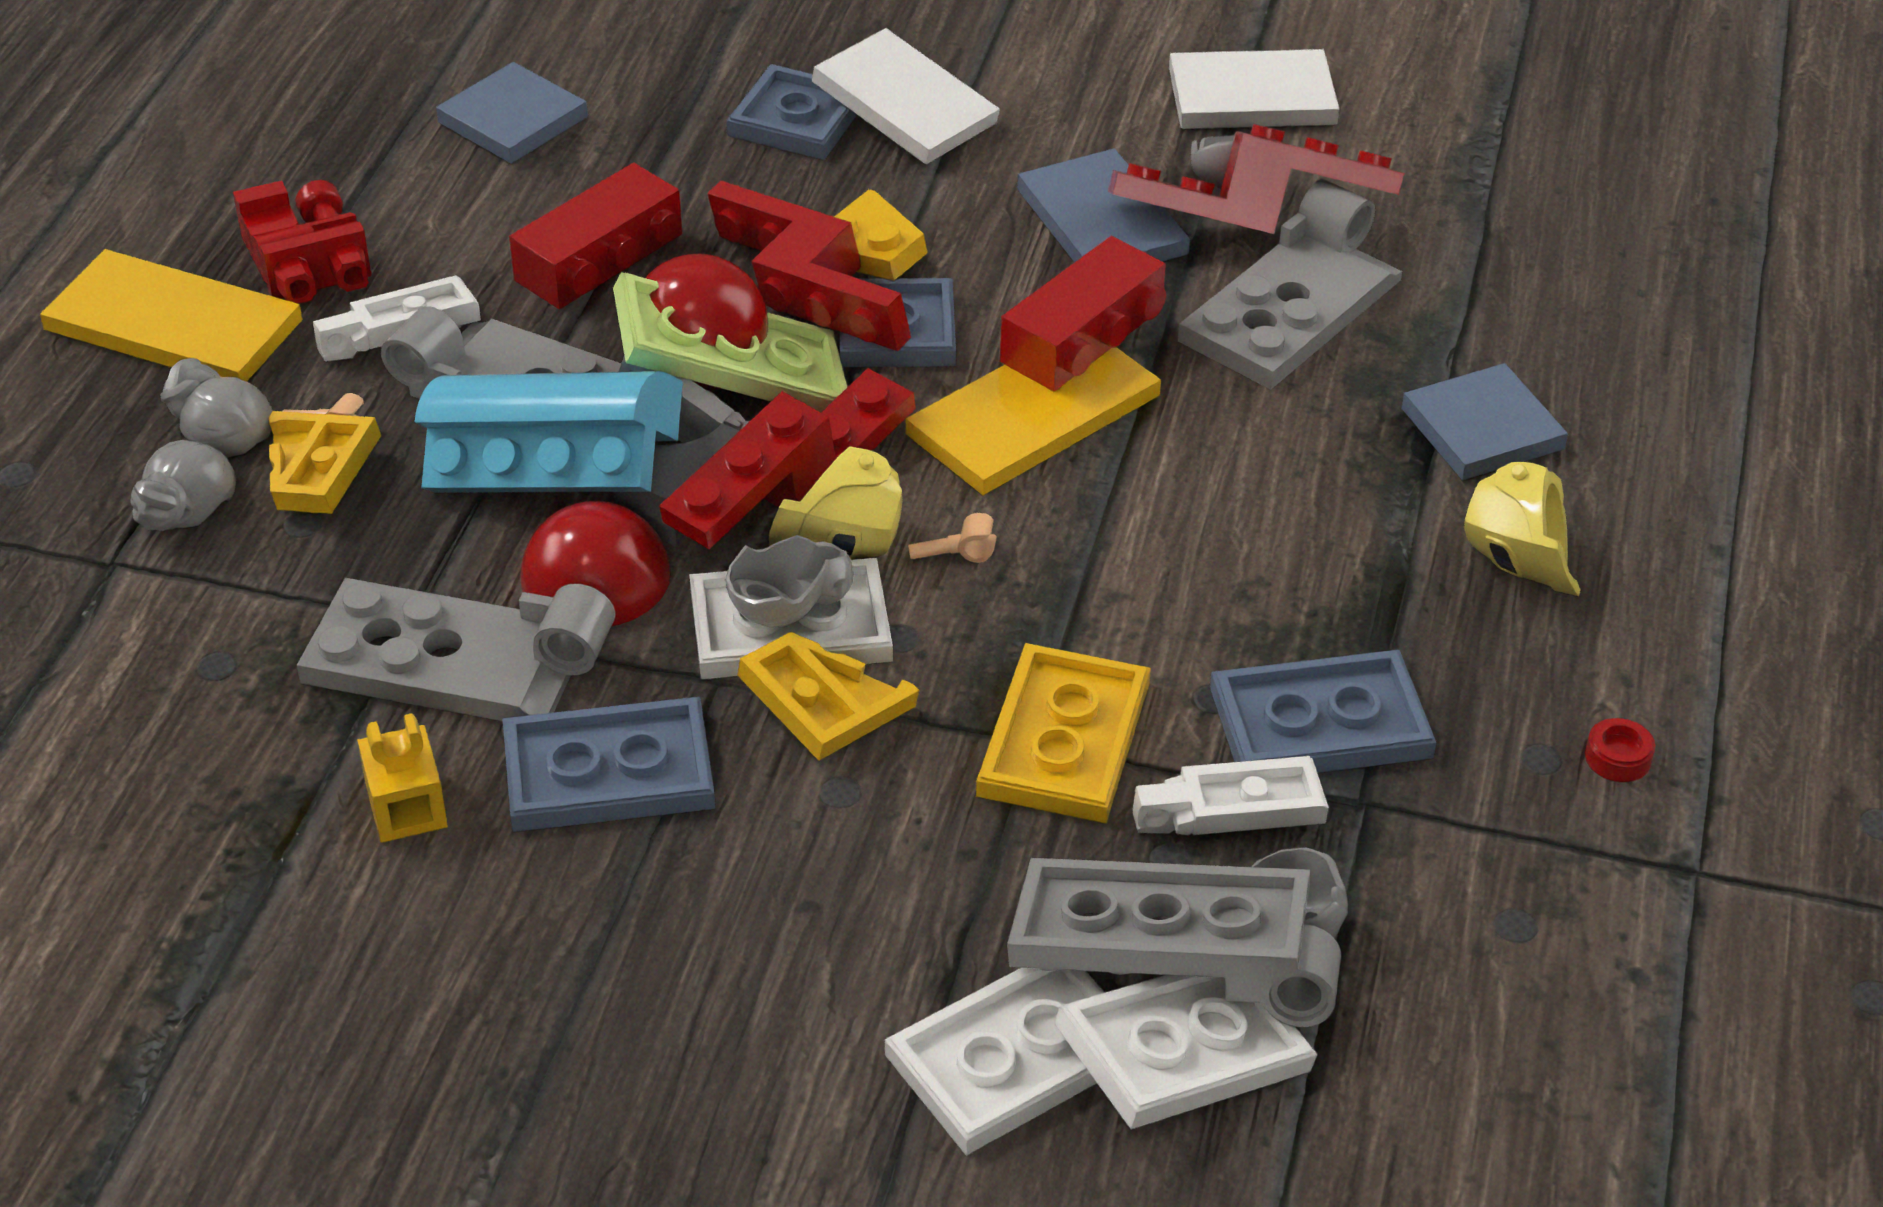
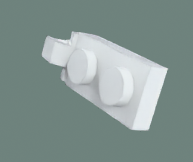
(380, 316)
(1233, 798)

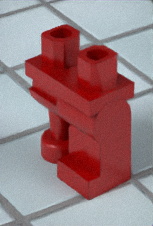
(308, 255)

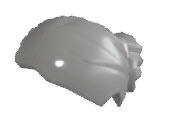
(215, 408)
(182, 486)
(787, 580)

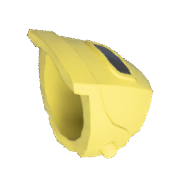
(849, 506)
(1522, 524)

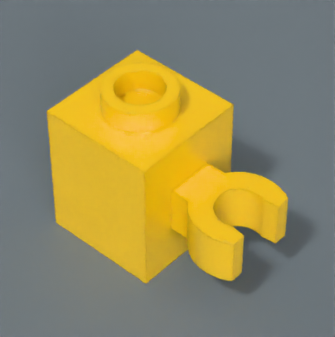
(402, 781)

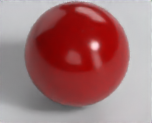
(710, 296)
(599, 548)

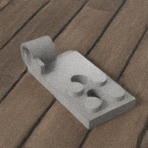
(1311, 268)
(434, 347)
(505, 658)
(1221, 925)

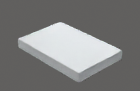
(1253, 89)
(905, 95)
(850, 626)
(1179, 1045)
(995, 1055)

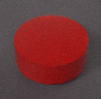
(1620, 750)

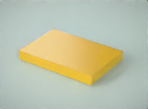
(1064, 733)

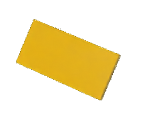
(171, 315)
(1013, 423)

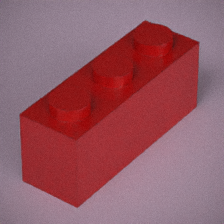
(596, 235)
(1082, 313)

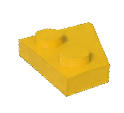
(883, 236)
(317, 458)
(822, 693)

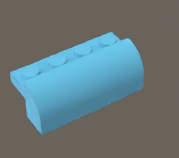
(546, 431)

